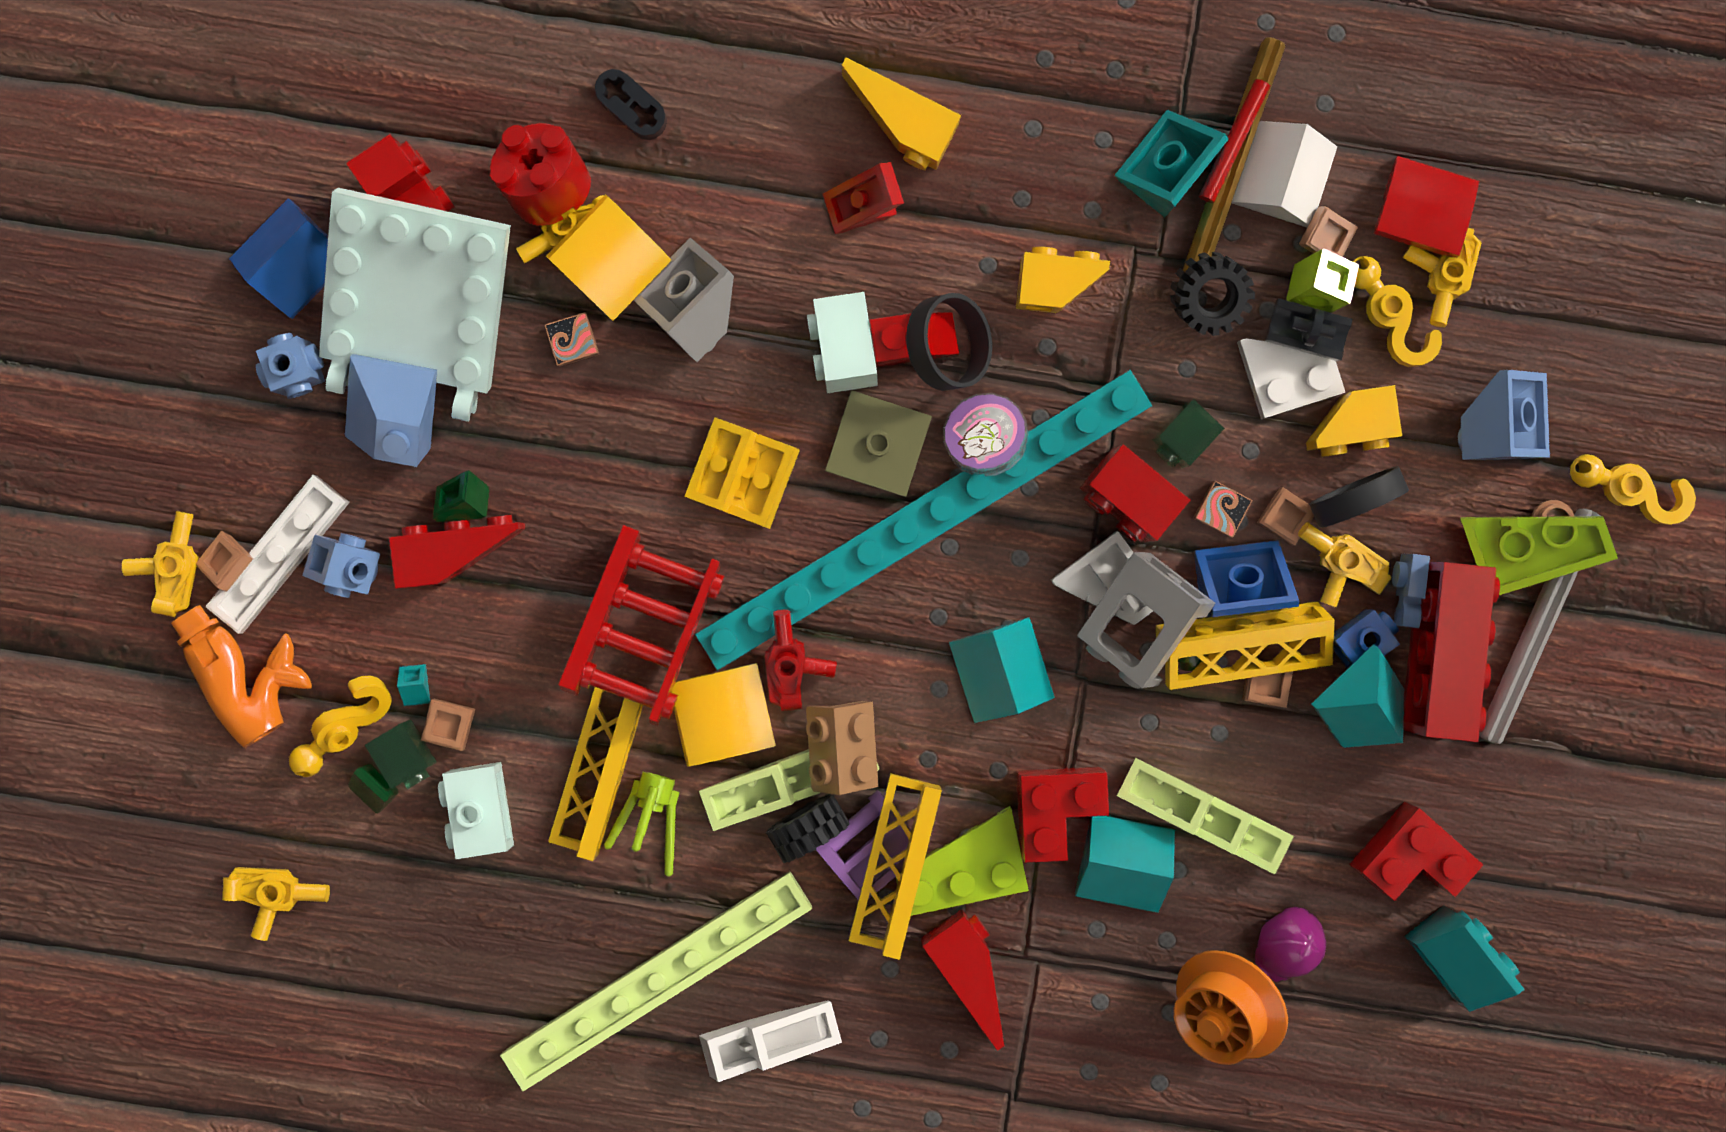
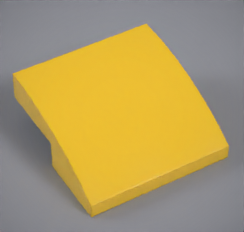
(609, 257)
(742, 473)
(722, 715)

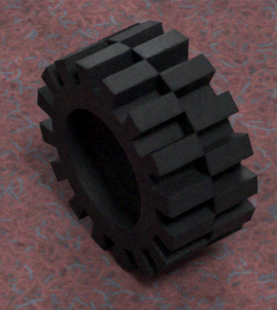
(1228, 310)
(808, 828)

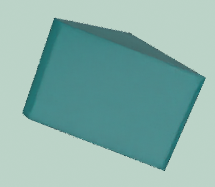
(413, 685)

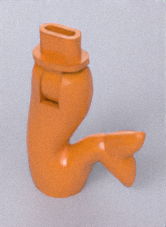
(221, 676)

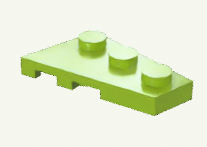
(1537, 547)
(973, 867)

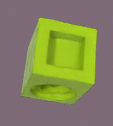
(1323, 281)

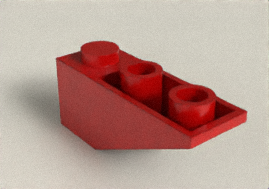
(441, 556)

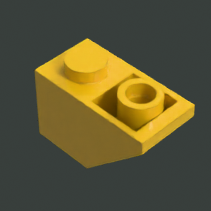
(1054, 281)
(1356, 418)

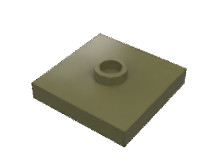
(878, 443)

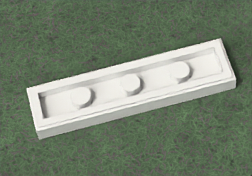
(278, 553)

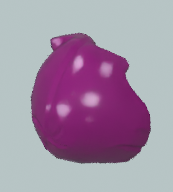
(1290, 944)

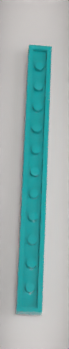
(921, 521)

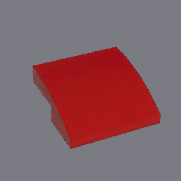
(1427, 207)

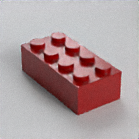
(1450, 653)

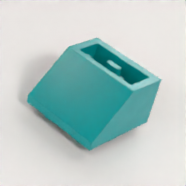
(1464, 960)

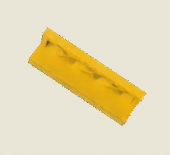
(1255, 632)
(608, 780)
(911, 868)

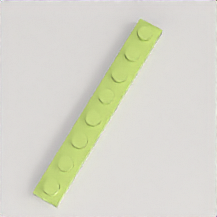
(656, 980)

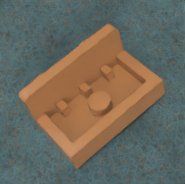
(842, 747)

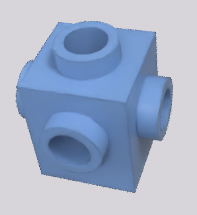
(303, 368)
(342, 564)

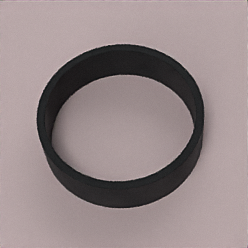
(979, 337)
(1359, 497)

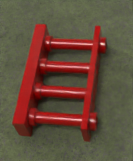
(614, 593)

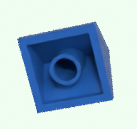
(285, 259)
(1245, 578)

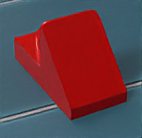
(864, 198)

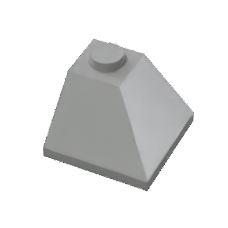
(690, 299)

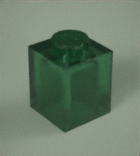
(1187, 435)
(401, 755)

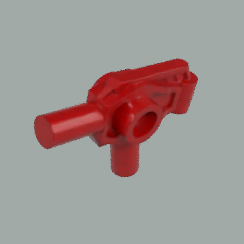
(787, 663)

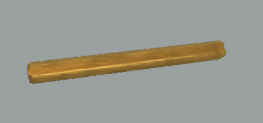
(1216, 213)

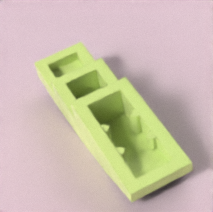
(758, 791)
(1205, 816)

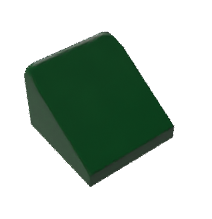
(461, 499)
(372, 788)

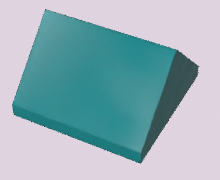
(1170, 160)
(1002, 671)
(1364, 703)
(1126, 863)

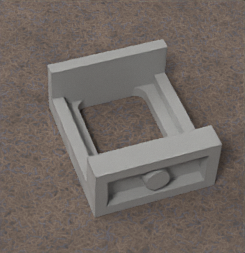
(1162, 592)

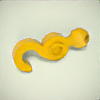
(1392, 309)
(1632, 486)
(338, 727)

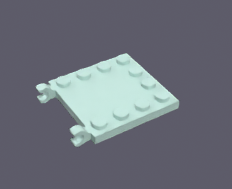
(413, 291)

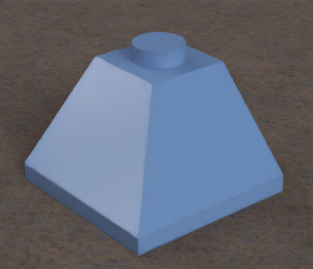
(390, 409)
(1507, 419)

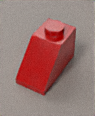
(890, 344)

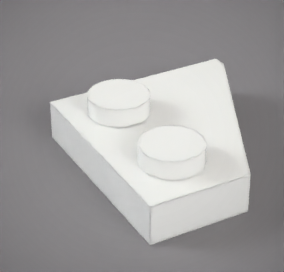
(1287, 377)
(1096, 571)

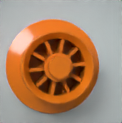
(1228, 1008)

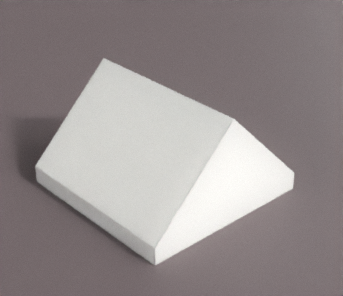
(1285, 171)

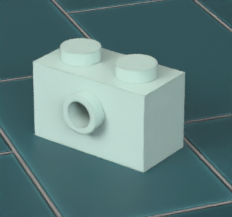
(845, 342)
(476, 810)

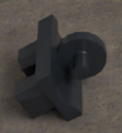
(1308, 329)

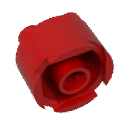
(540, 173)

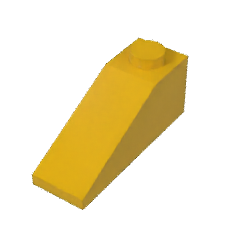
(908, 119)

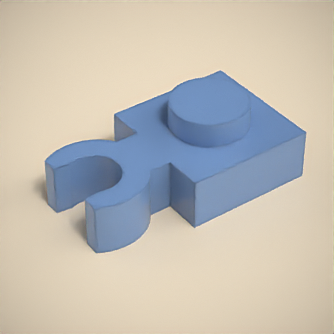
(1411, 581)

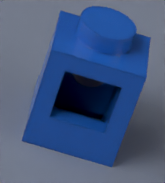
(1349, 638)

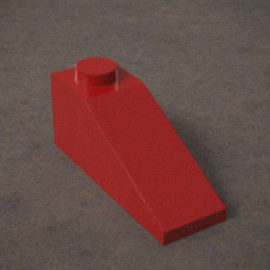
(965, 962)

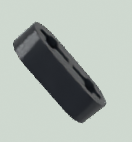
(637, 97)

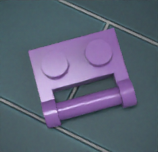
(854, 868)

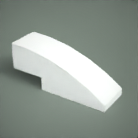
(769, 1040)

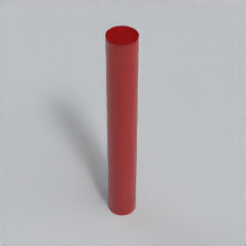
(1236, 138)

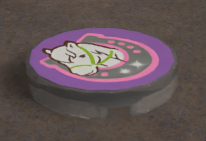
(985, 434)

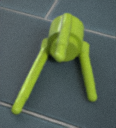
(653, 793)

